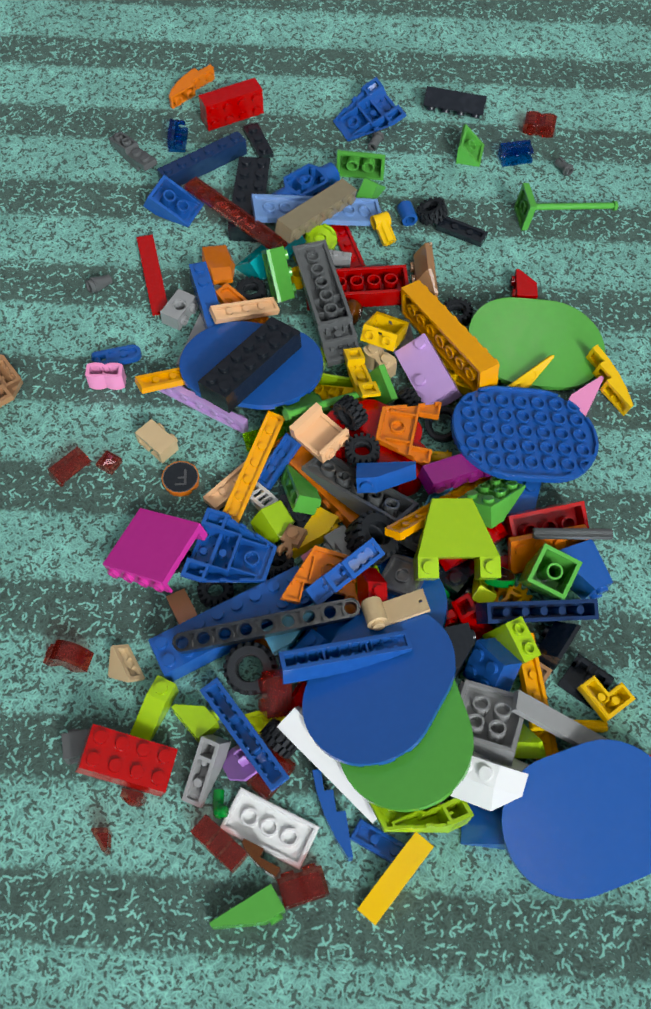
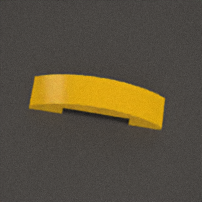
(359, 374)

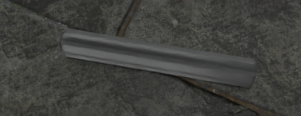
(573, 533)

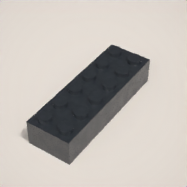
(251, 178)
(250, 364)

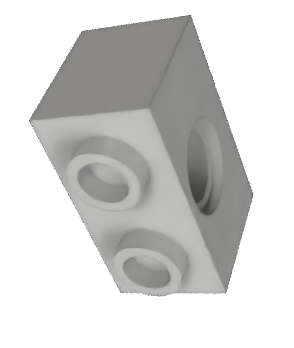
(179, 309)

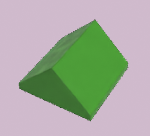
(469, 148)

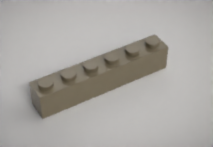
(315, 211)

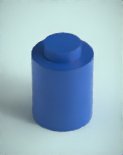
(407, 213)

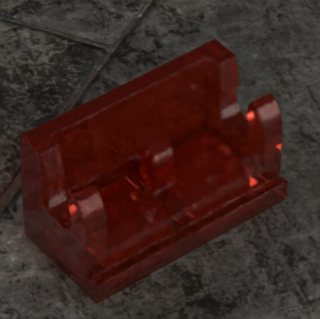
(69, 466)

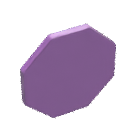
(238, 765)

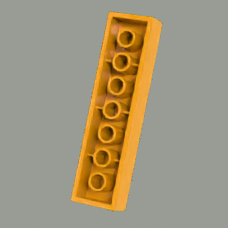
(449, 337)

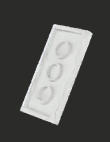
(270, 827)

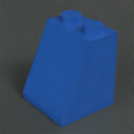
(593, 575)

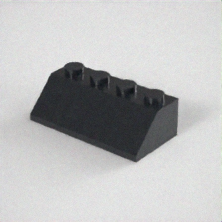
(455, 101)

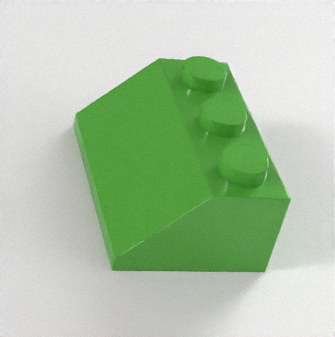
(361, 165)
(278, 273)

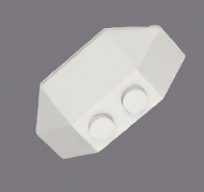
(490, 784)

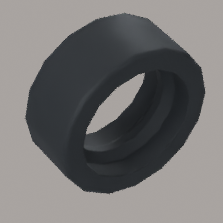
(437, 437)

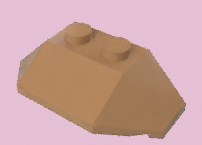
(424, 268)

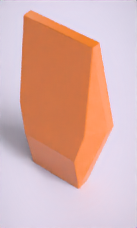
(219, 264)

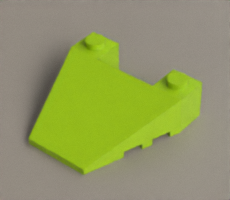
(455, 532)
(434, 819)

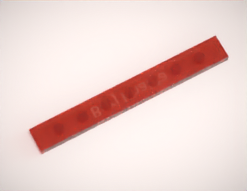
(234, 214)

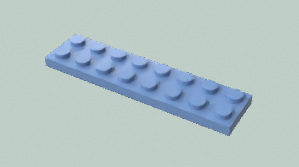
(270, 207)

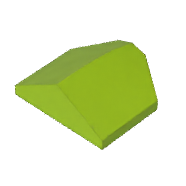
(272, 521)

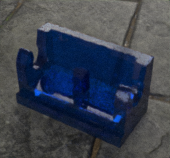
(177, 136)
(515, 153)

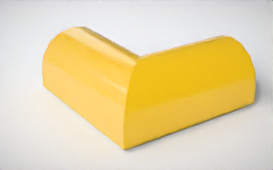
(605, 703)

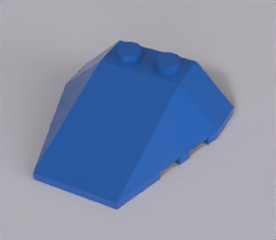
(368, 112)
(229, 553)

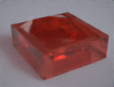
(109, 462)
(133, 797)

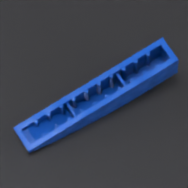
(203, 291)
(341, 656)
(244, 734)

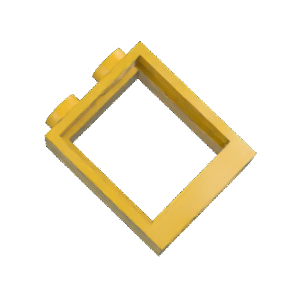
(391, 335)

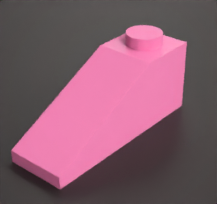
(585, 396)

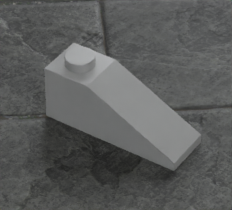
(205, 769)

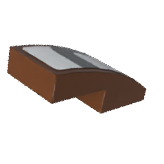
(256, 854)

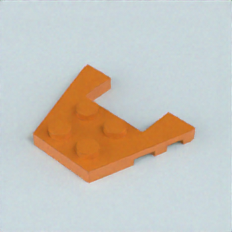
(398, 429)
(314, 566)

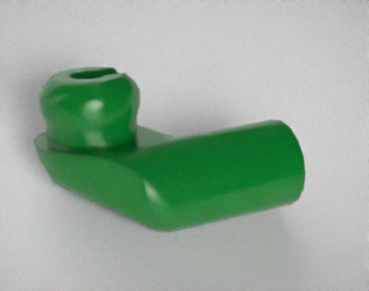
(219, 809)

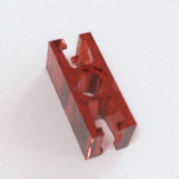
(219, 844)

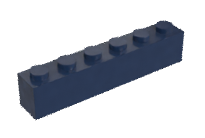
(205, 159)
(537, 611)

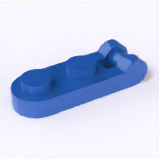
(122, 355)

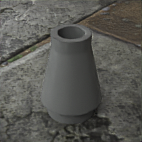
(97, 283)

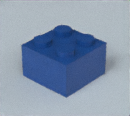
(492, 664)

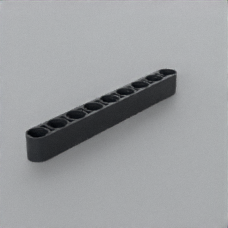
(256, 623)

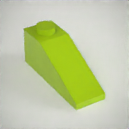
(154, 708)

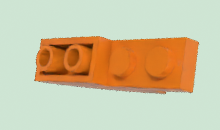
(191, 81)

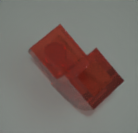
(69, 655)

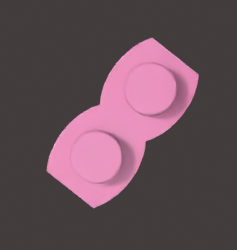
(105, 376)

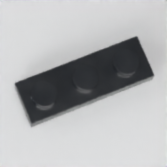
(258, 141)
(462, 231)

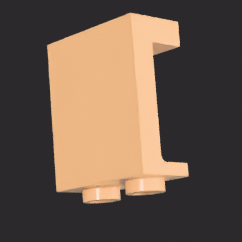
(319, 433)

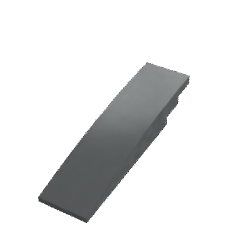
(326, 300)
(340, 481)

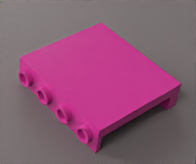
(152, 549)

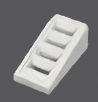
(264, 492)

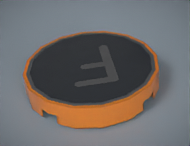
(180, 478)

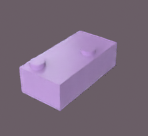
(427, 372)

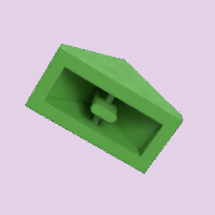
(370, 189)

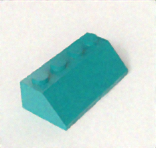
(254, 265)

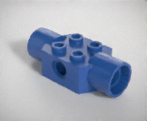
(309, 180)

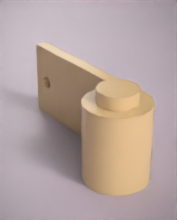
(382, 614)

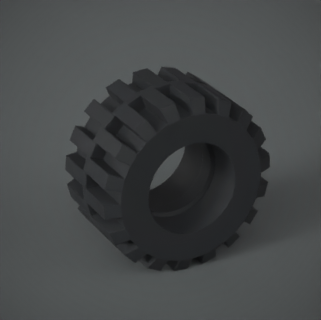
(367, 526)
(233, 661)

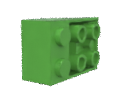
(495, 499)

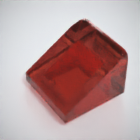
(103, 837)

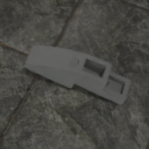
(130, 151)

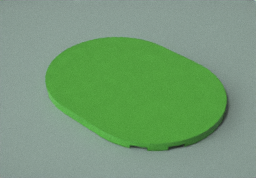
(528, 331)
(426, 772)

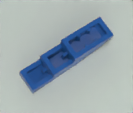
(344, 571)
(335, 820)

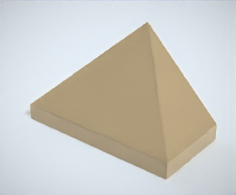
(124, 665)

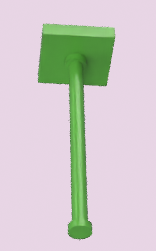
(526, 206)
(379, 375)

